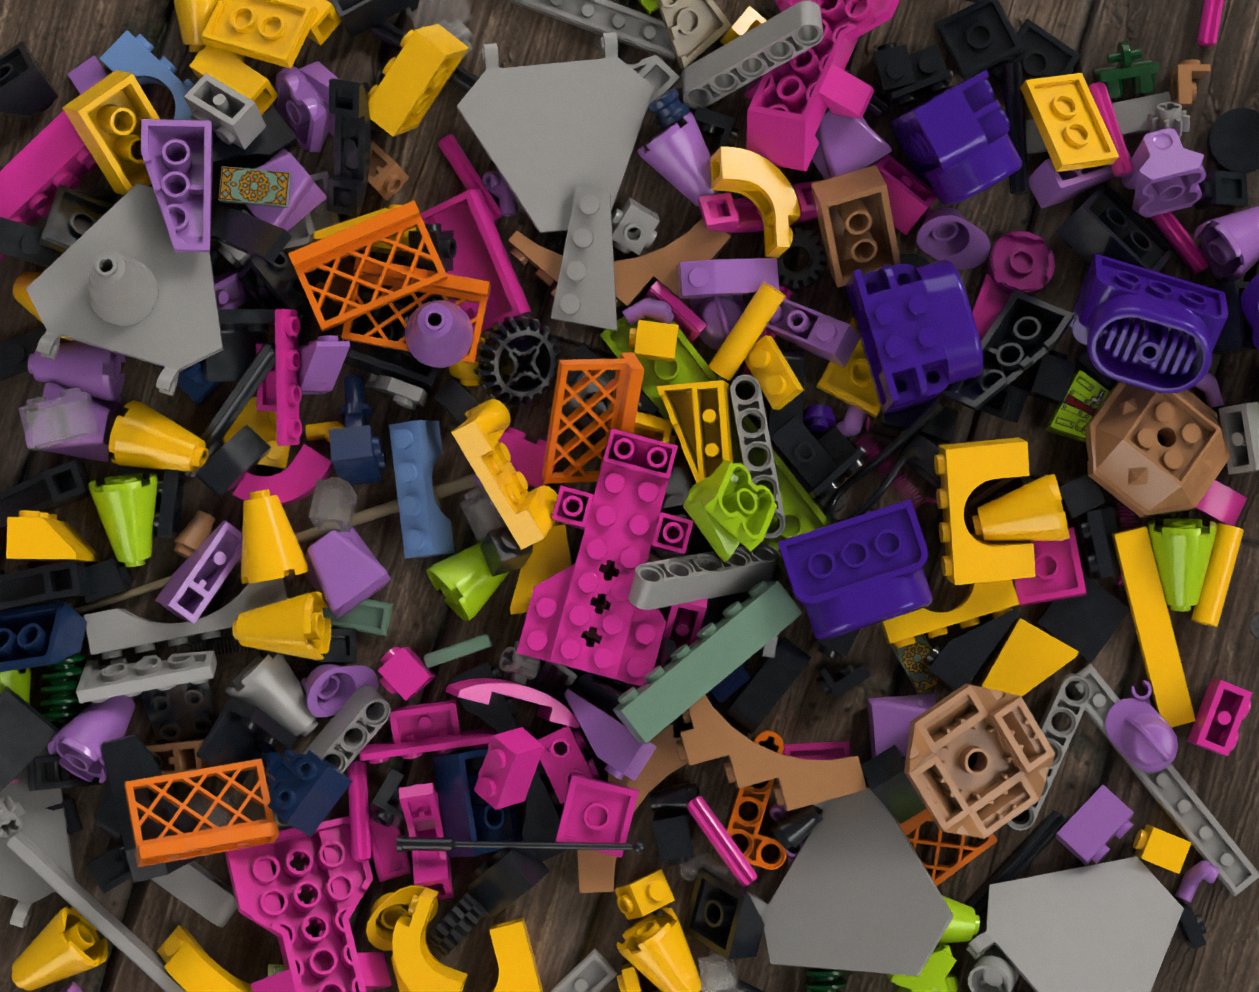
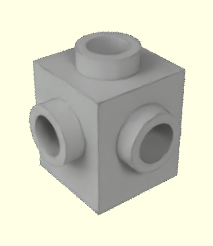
(637, 216)

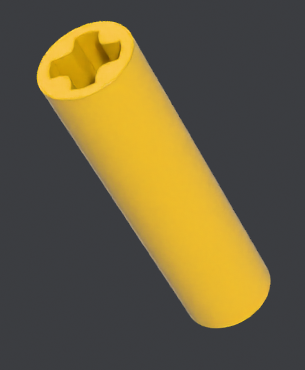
(746, 331)
(1218, 575)

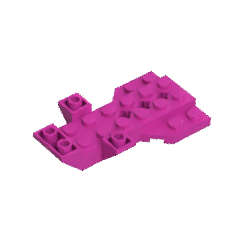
(795, 95)
(619, 528)
(268, 895)

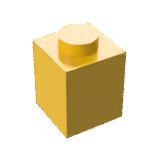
(654, 340)
(1161, 848)

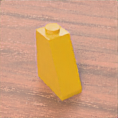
(547, 559)
(1025, 659)

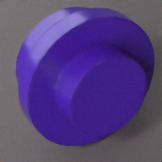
(819, 417)

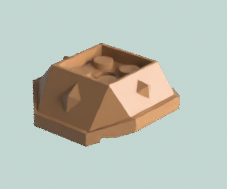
(1134, 464)
(1008, 768)

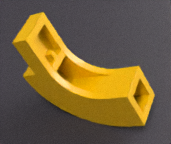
(765, 186)
(412, 955)
(194, 967)

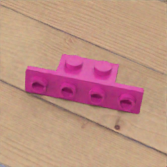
(281, 386)
(425, 730)

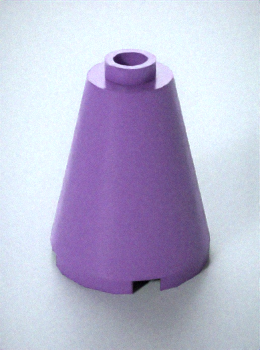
(681, 158)
(1231, 243)
(440, 344)
(82, 367)
(82, 738)

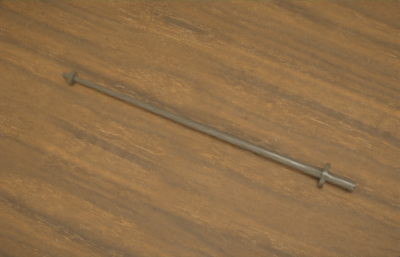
(358, 518)

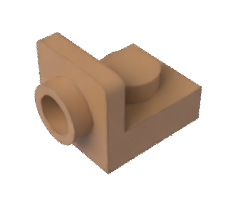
(1182, 87)
(385, 173)

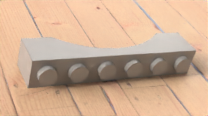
(119, 629)

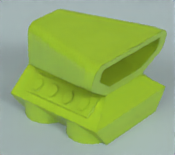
(730, 509)
(934, 976)

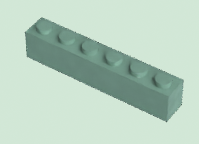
(706, 661)

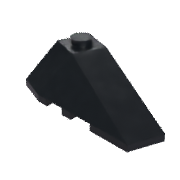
(1012, 344)
(127, 761)

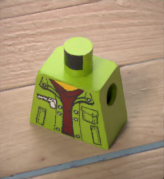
(1079, 405)

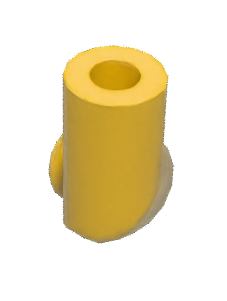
(321, 430)

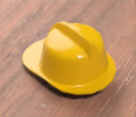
(386, 913)

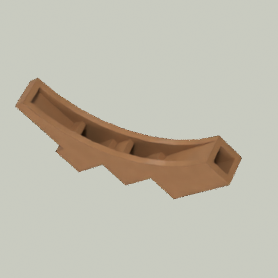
(631, 274)
(798, 780)
(597, 868)

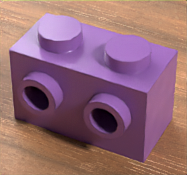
(1095, 826)

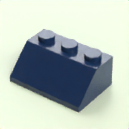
(39, 635)
(466, 813)

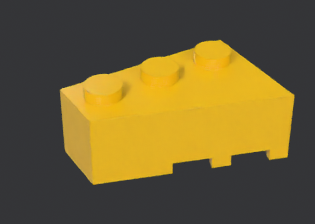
(701, 423)

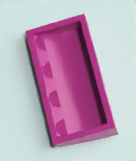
(480, 256)

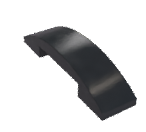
(352, 147)

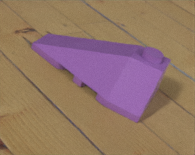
(180, 171)

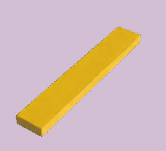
(1153, 626)

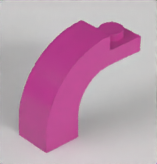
(294, 482)
(424, 819)

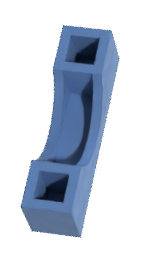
(135, 57)
(423, 525)

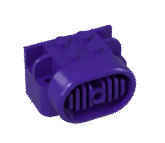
(958, 140)
(1147, 325)
(914, 331)
(859, 570)

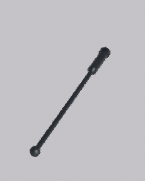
(450, 844)

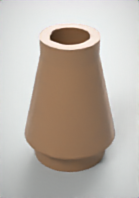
(194, 534)

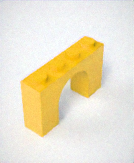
(233, 71)
(961, 471)
(981, 599)
(514, 958)

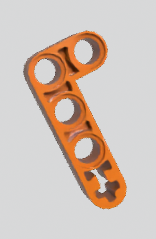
(751, 827)

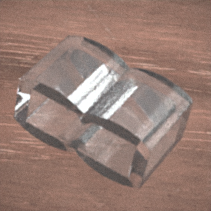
(58, 420)

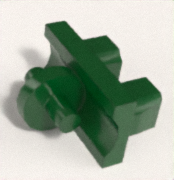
(1140, 71)

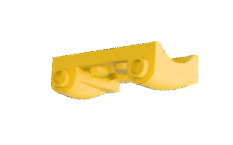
(524, 512)

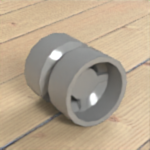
(993, 973)

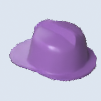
(953, 238)
(719, 314)
(331, 686)
(1141, 734)

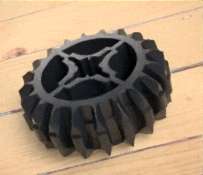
(539, 370)

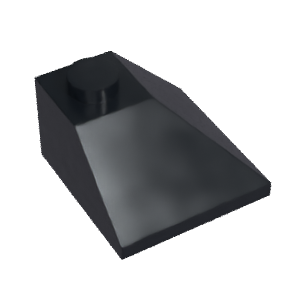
(23, 83)
(723, 917)

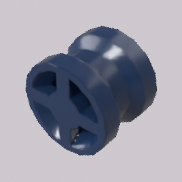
(668, 108)

